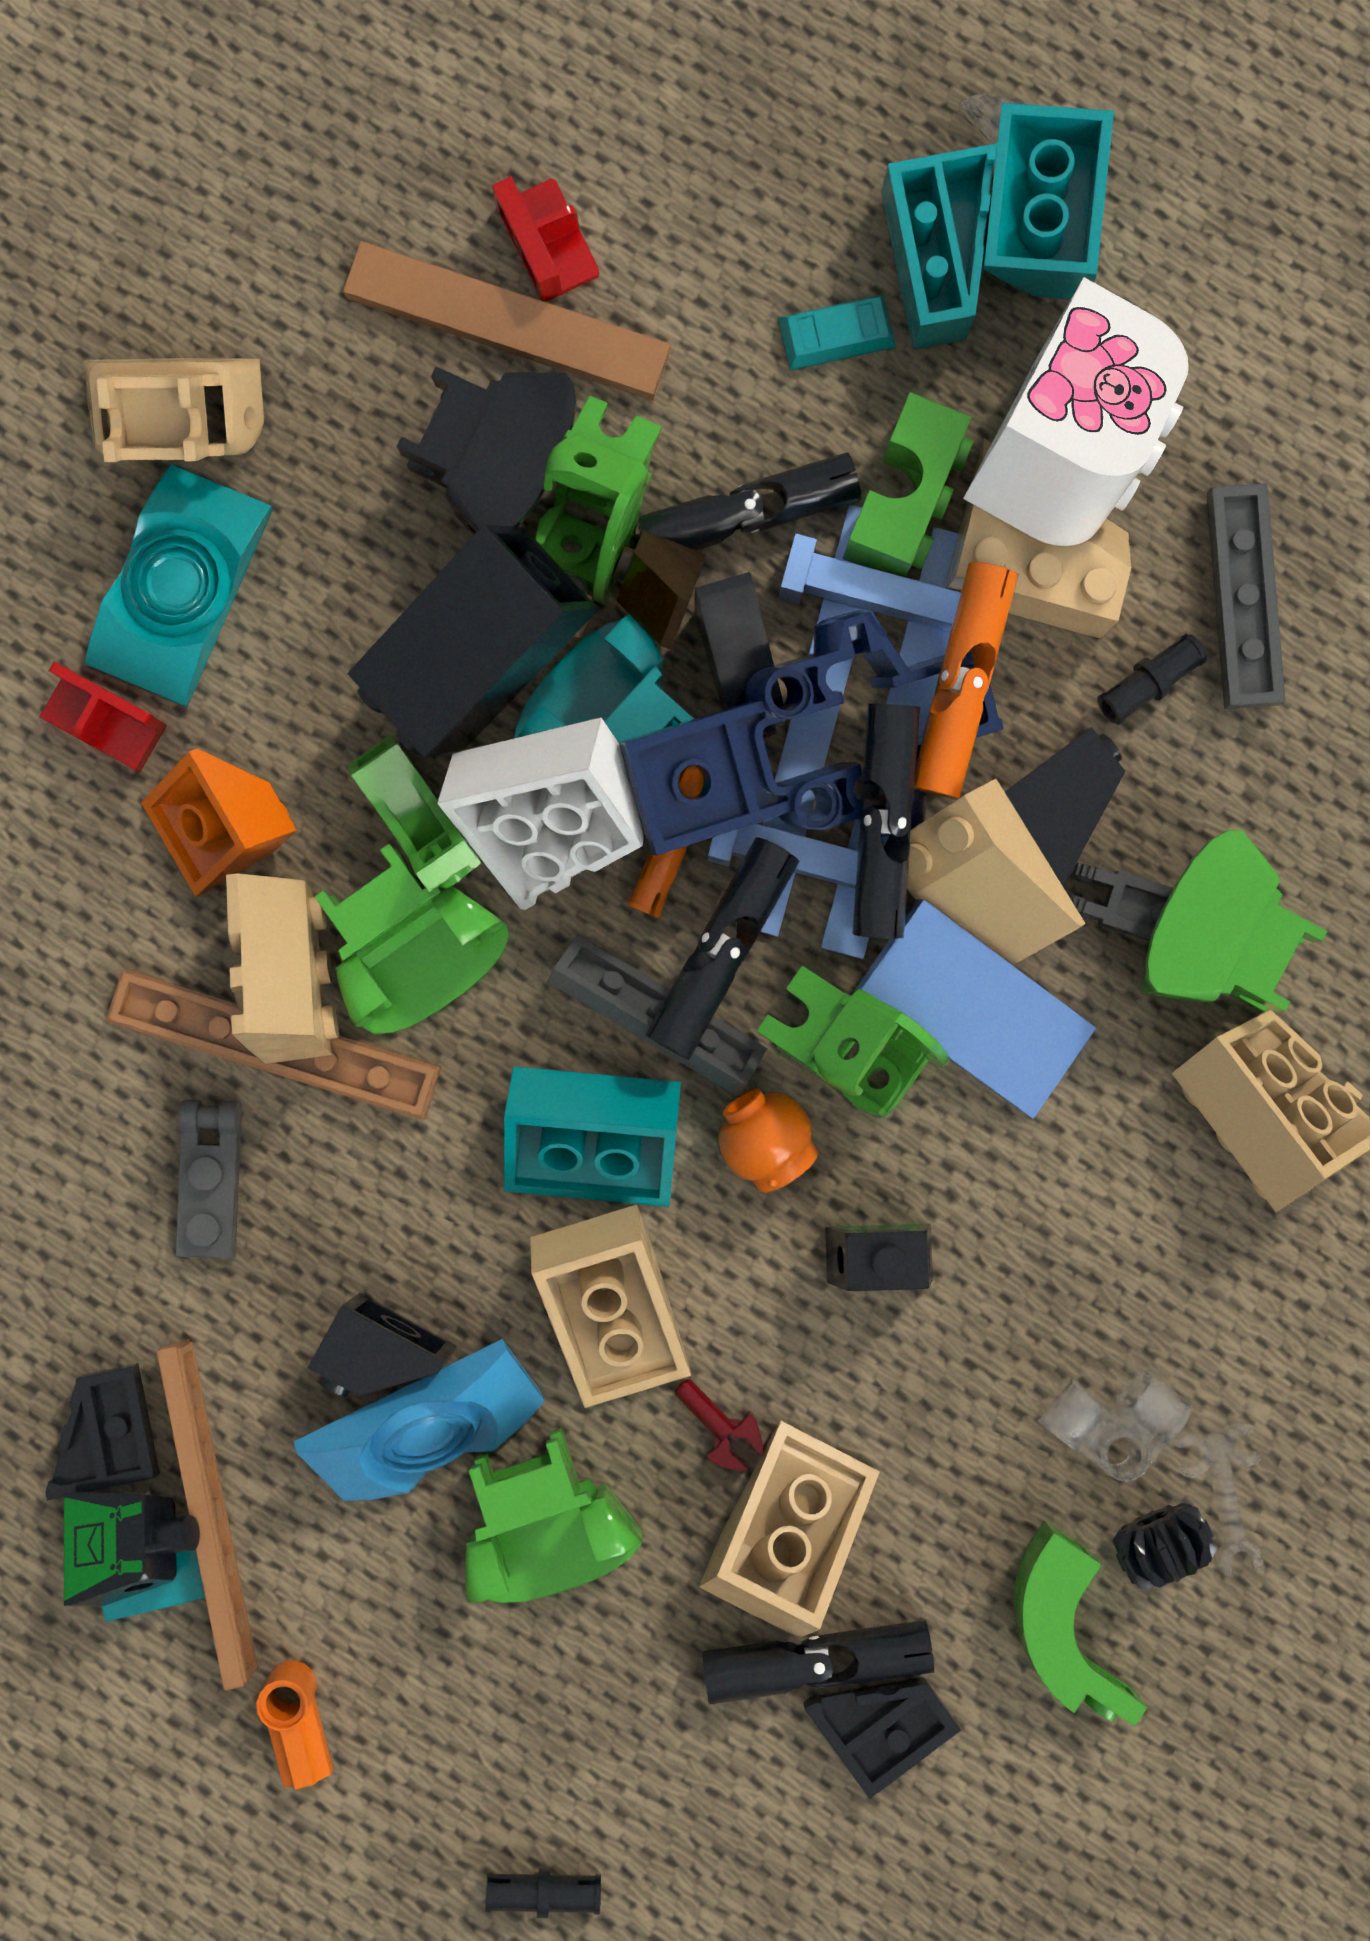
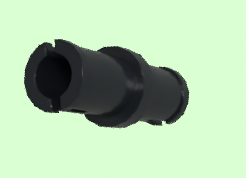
(1152, 679)
(543, 1893)

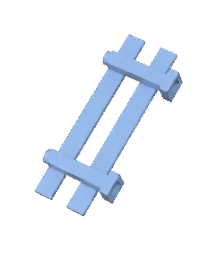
(845, 589)

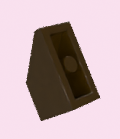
(658, 584)

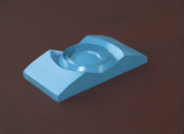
(424, 1426)

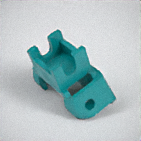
(605, 677)

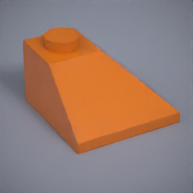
(216, 819)

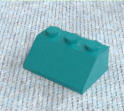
(1048, 197)
(590, 1136)

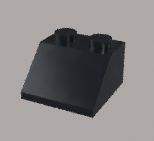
(375, 1350)

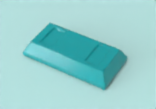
(836, 332)

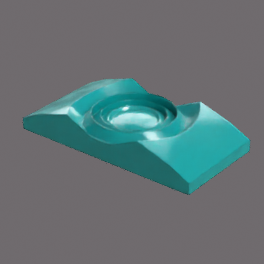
(176, 584)

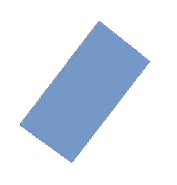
(978, 1008)

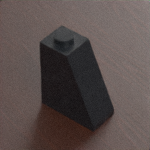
(734, 639)
(1067, 798)

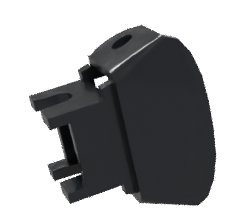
(493, 443)

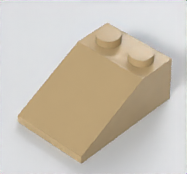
(990, 875)
(608, 1306)
(791, 1532)

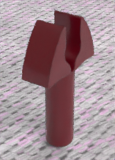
(720, 1426)

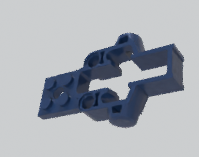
(733, 754)

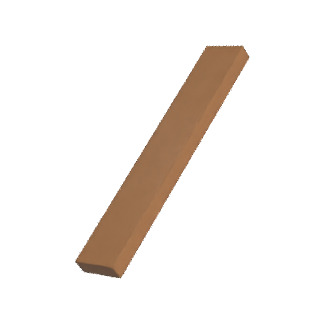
(507, 320)
(206, 1025)
(207, 1505)

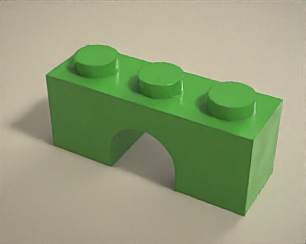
(925, 448)

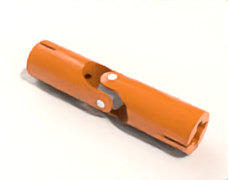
(961, 690)

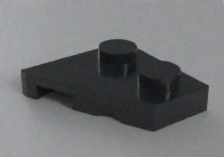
(106, 1435)
(883, 1728)

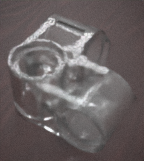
(1145, 1415)

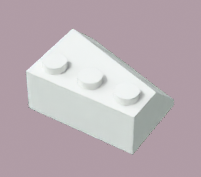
(544, 806)

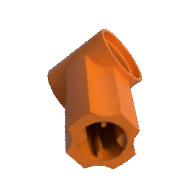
(295, 1727)

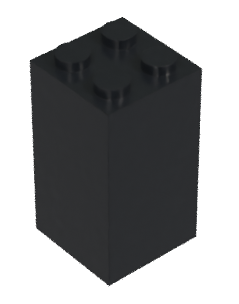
(471, 640)

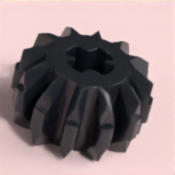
(1164, 1546)

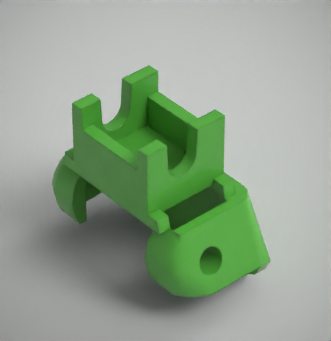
(603, 476)
(1225, 930)
(409, 947)
(834, 1027)
(543, 1528)

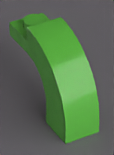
(412, 815)
(1045, 1602)

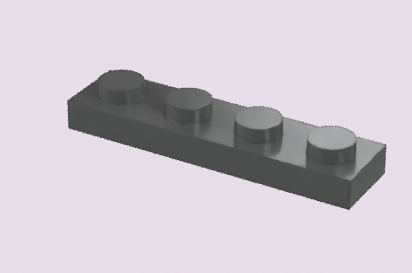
(1245, 596)
(633, 1003)

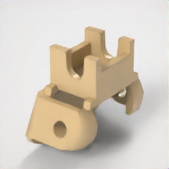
(160, 408)

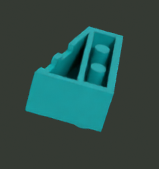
(937, 235)

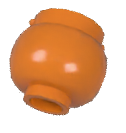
(766, 1139)

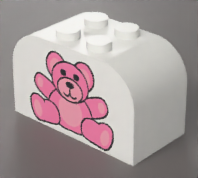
(1084, 420)

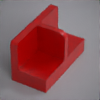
(546, 236)
(102, 719)

